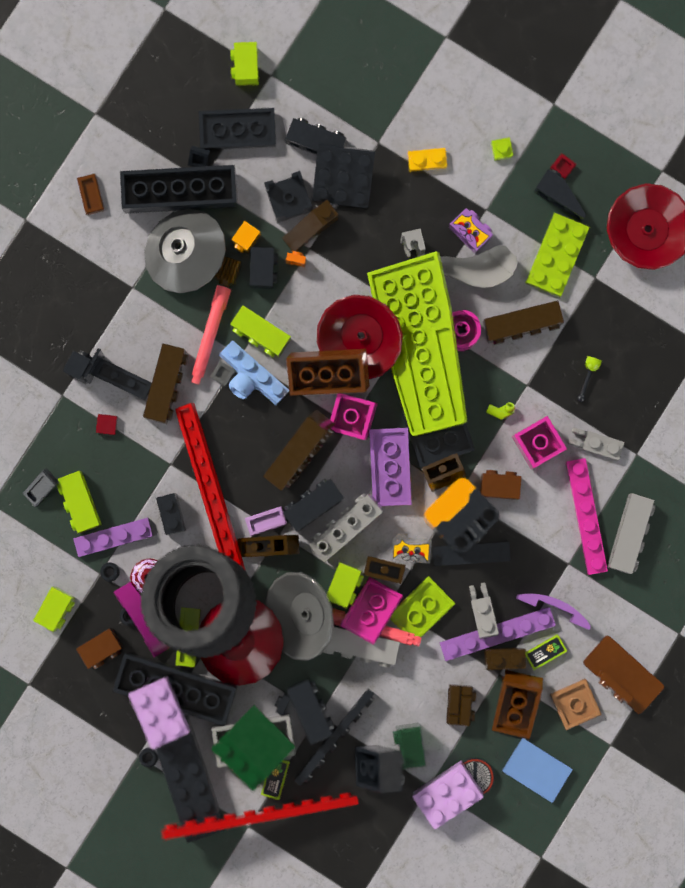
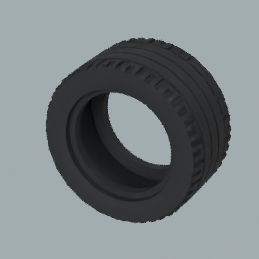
(162, 589)

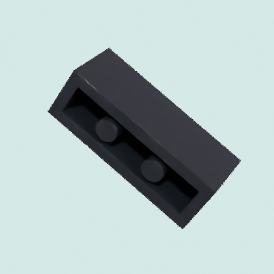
(307, 136)

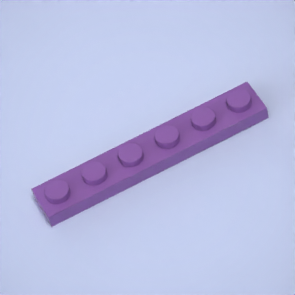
(507, 631)

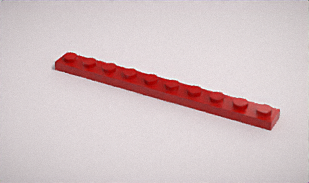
(208, 482)
(251, 816)

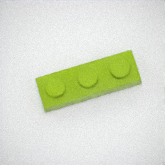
(189, 622)

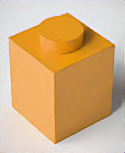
(245, 237)

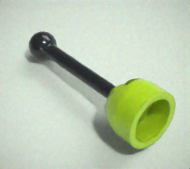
(591, 364)

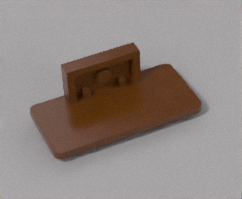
(623, 675)

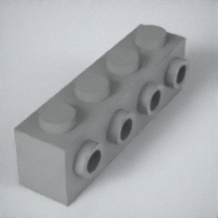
(347, 527)

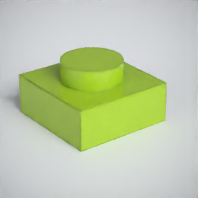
(502, 149)

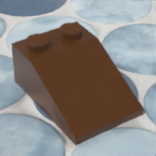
(517, 704)

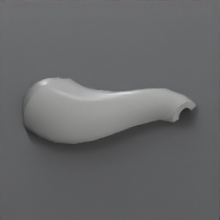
(483, 270)

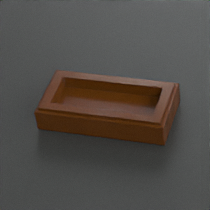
(90, 194)

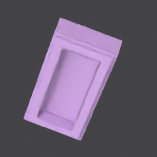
(265, 521)

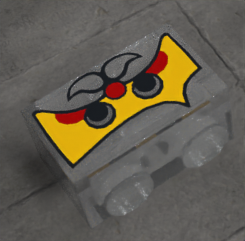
(411, 549)

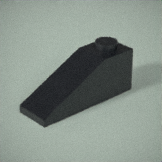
(556, 191)

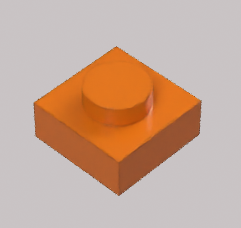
(296, 258)

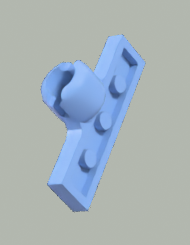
(251, 375)

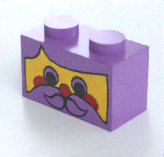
(471, 230)

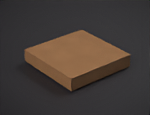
(575, 704)

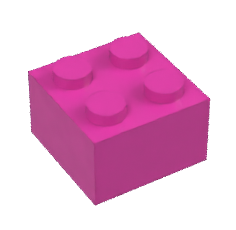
(353, 416)
(539, 442)

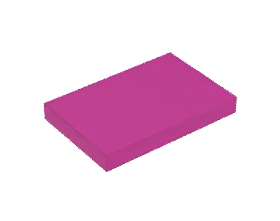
(371, 610)

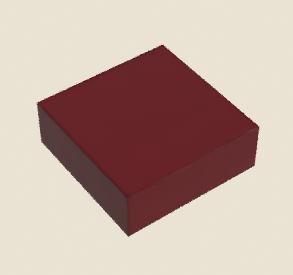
(563, 165)
(106, 424)

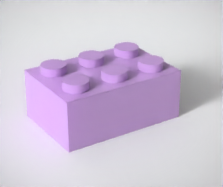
(159, 712)
(447, 794)

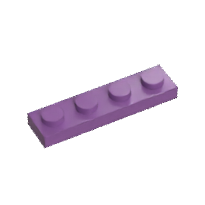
(113, 537)

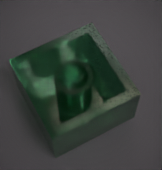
(410, 743)

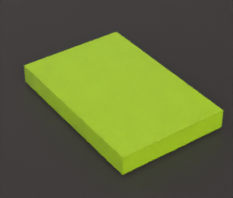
(422, 608)

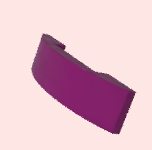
(131, 601)

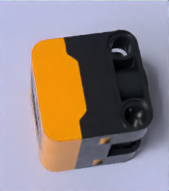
(461, 516)

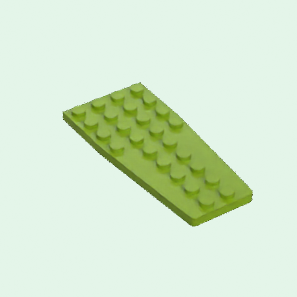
(428, 365)

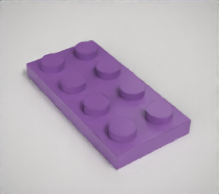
(390, 466)

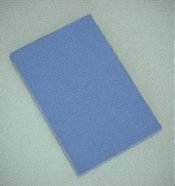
(537, 770)

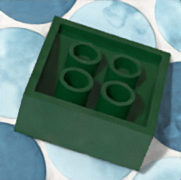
(253, 748)

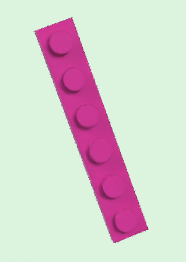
(586, 516)

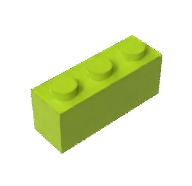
(260, 332)
(78, 502)

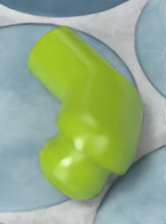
(502, 412)

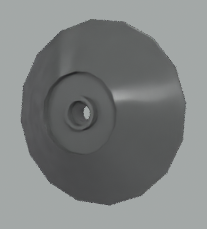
(195, 261)
(303, 615)

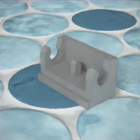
(413, 240)

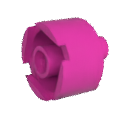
(472, 329)

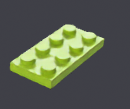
(557, 255)

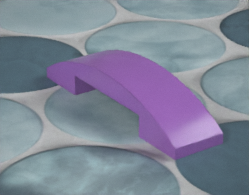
(576, 617)

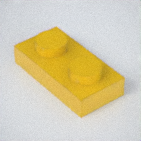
(427, 159)

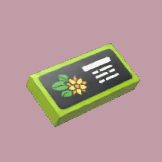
(545, 652)
(274, 782)

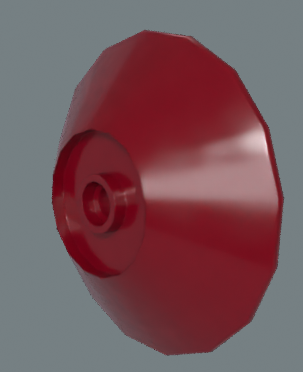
(650, 207)
(360, 313)
(254, 655)

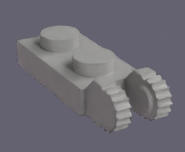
(598, 444)
(483, 613)

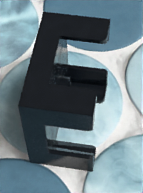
(288, 197)

